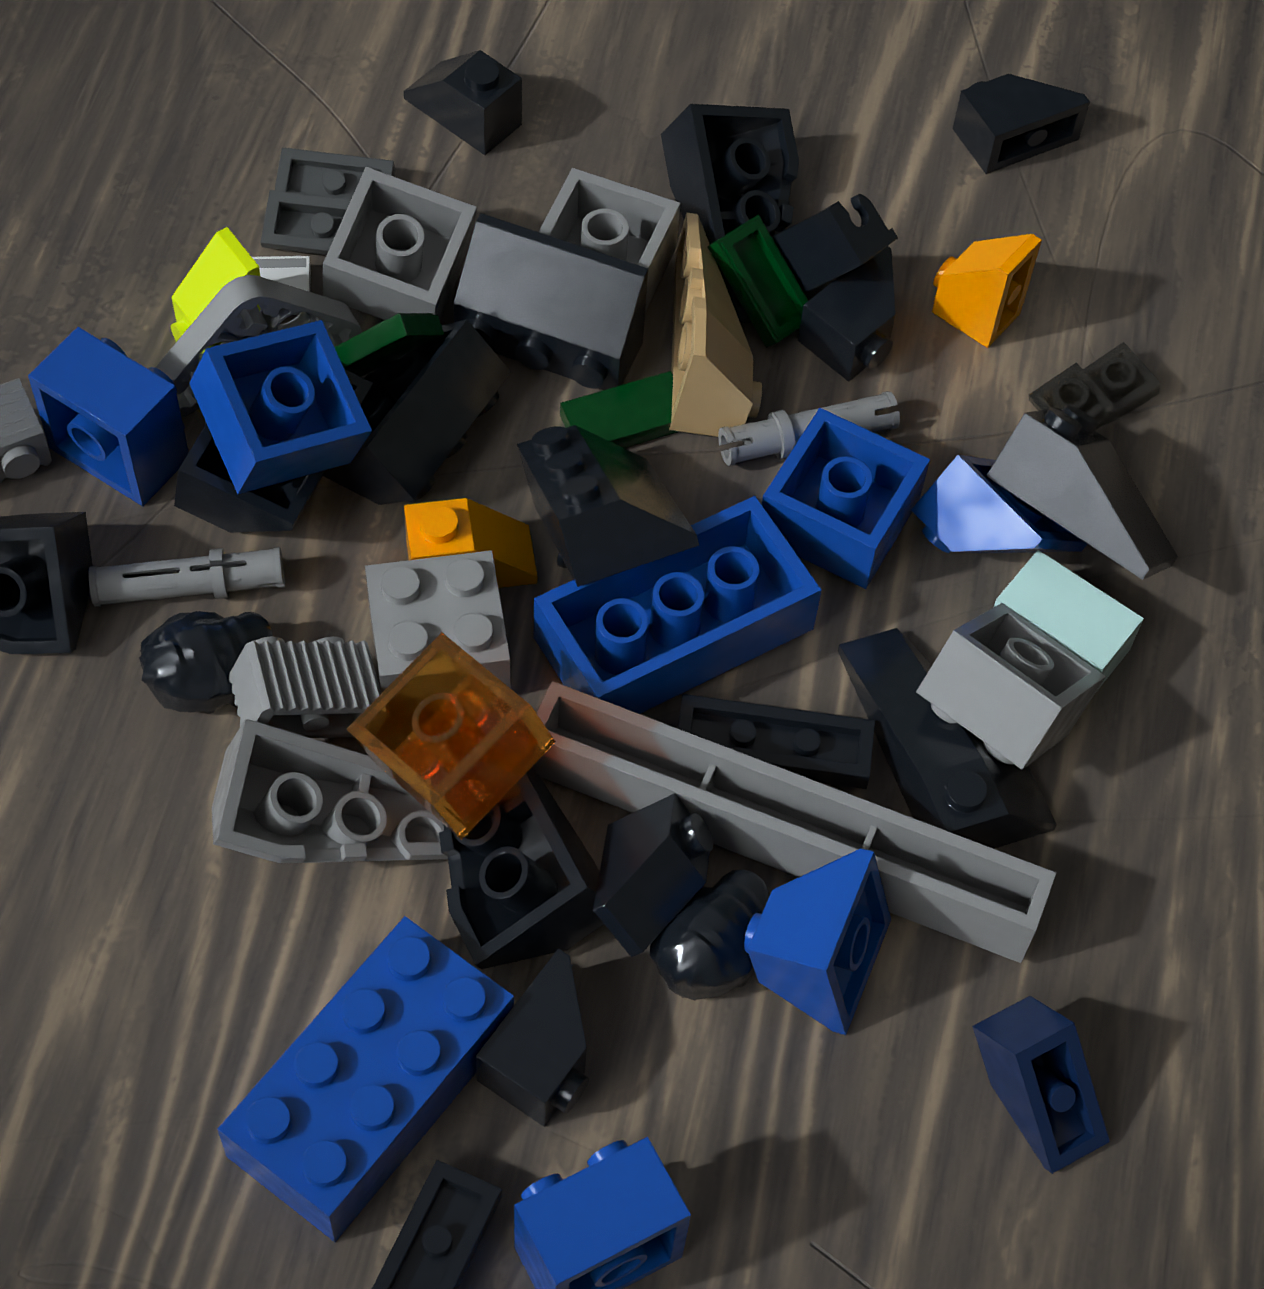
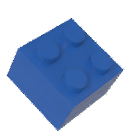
(279, 406)
(110, 415)
(845, 496)
(602, 1222)

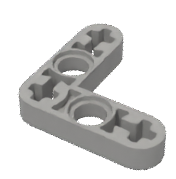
(235, 316)

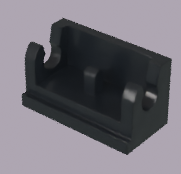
(832, 244)

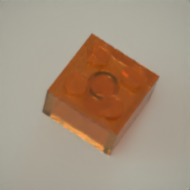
(452, 735)

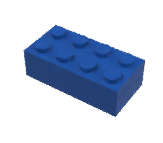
(681, 616)
(366, 1078)

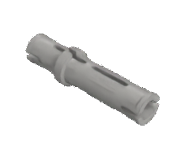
(782, 431)
(187, 576)

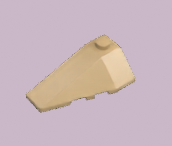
(708, 344)

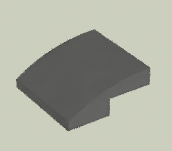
(313, 198)

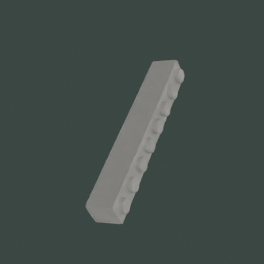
(793, 820)

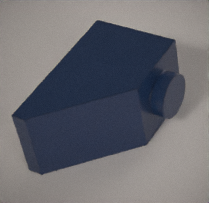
(1043, 1081)

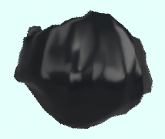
(192, 658)
(703, 946)

